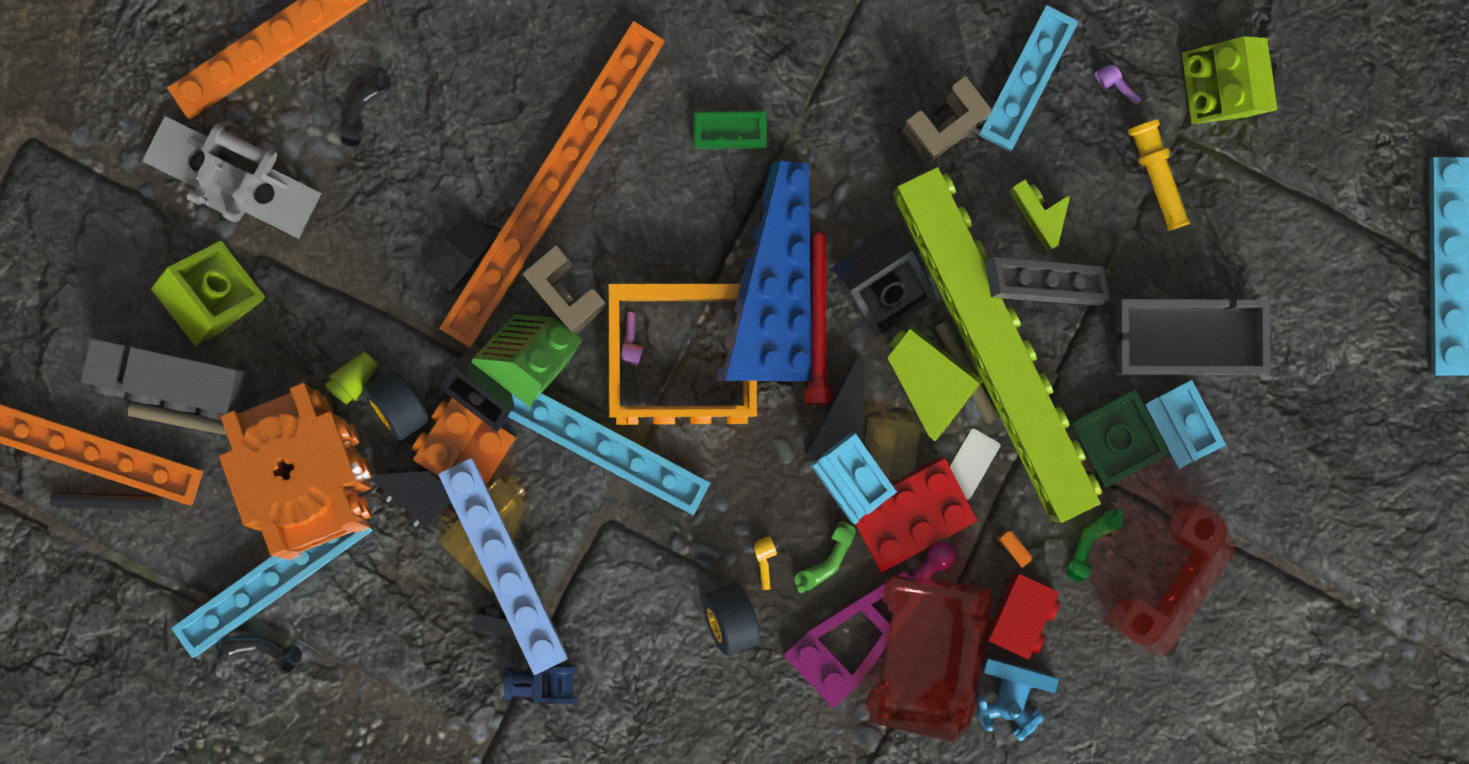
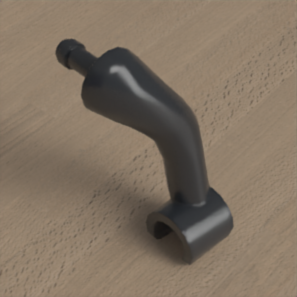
(377, 85)
(285, 658)

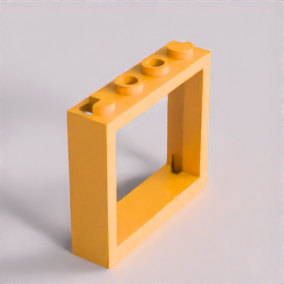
(666, 414)

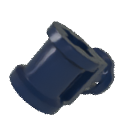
(543, 686)

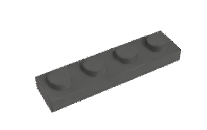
(1047, 281)

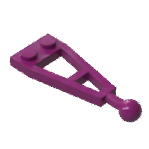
(822, 667)

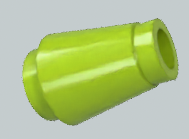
(349, 380)

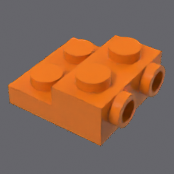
(459, 437)

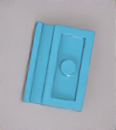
(1184, 424)
(853, 478)

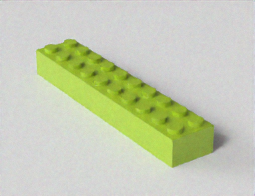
(996, 347)

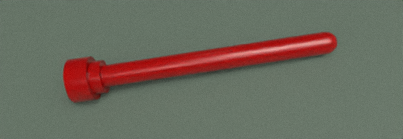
(818, 389)

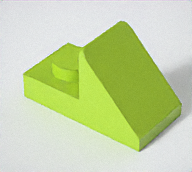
(1045, 223)

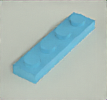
(1028, 78)

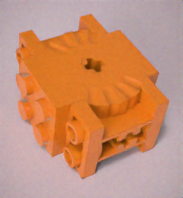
(296, 472)

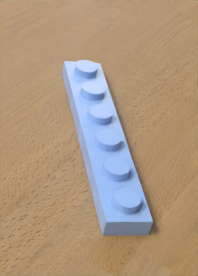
(503, 566)

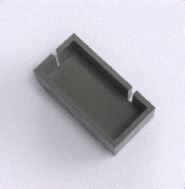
(1192, 337)
(165, 377)

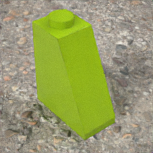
(932, 379)

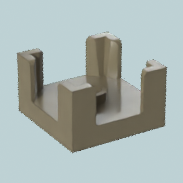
(969, 109)
(545, 273)

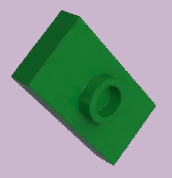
(730, 129)

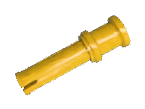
(1154, 157)

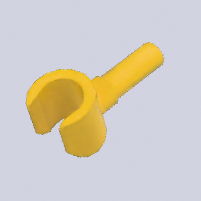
(764, 549)

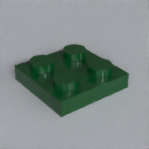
(1119, 438)

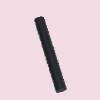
(106, 501)

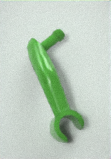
(814, 575)

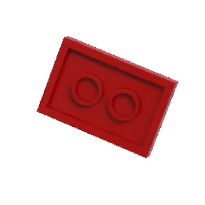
(917, 516)

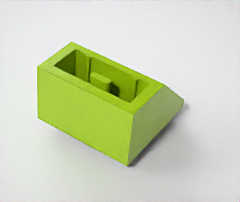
(1229, 80)

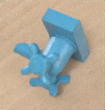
(1013, 695)

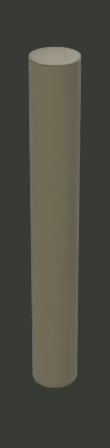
(953, 348)
(176, 418)

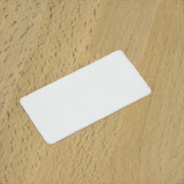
(973, 460)

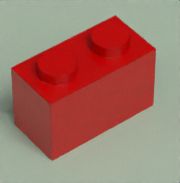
(1023, 616)

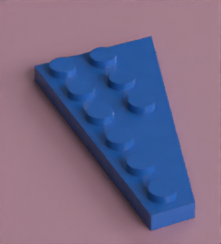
(774, 296)

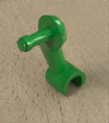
(1108, 522)

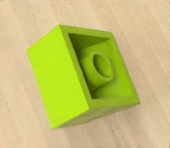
(207, 292)

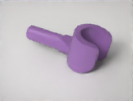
(1111, 75)
(630, 352)

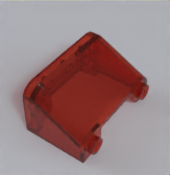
(931, 657)

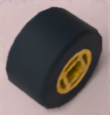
(395, 404)
(731, 619)

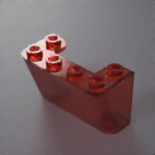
(1211, 549)

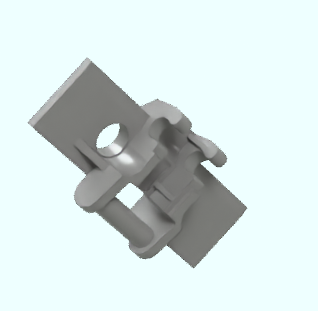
(227, 186)

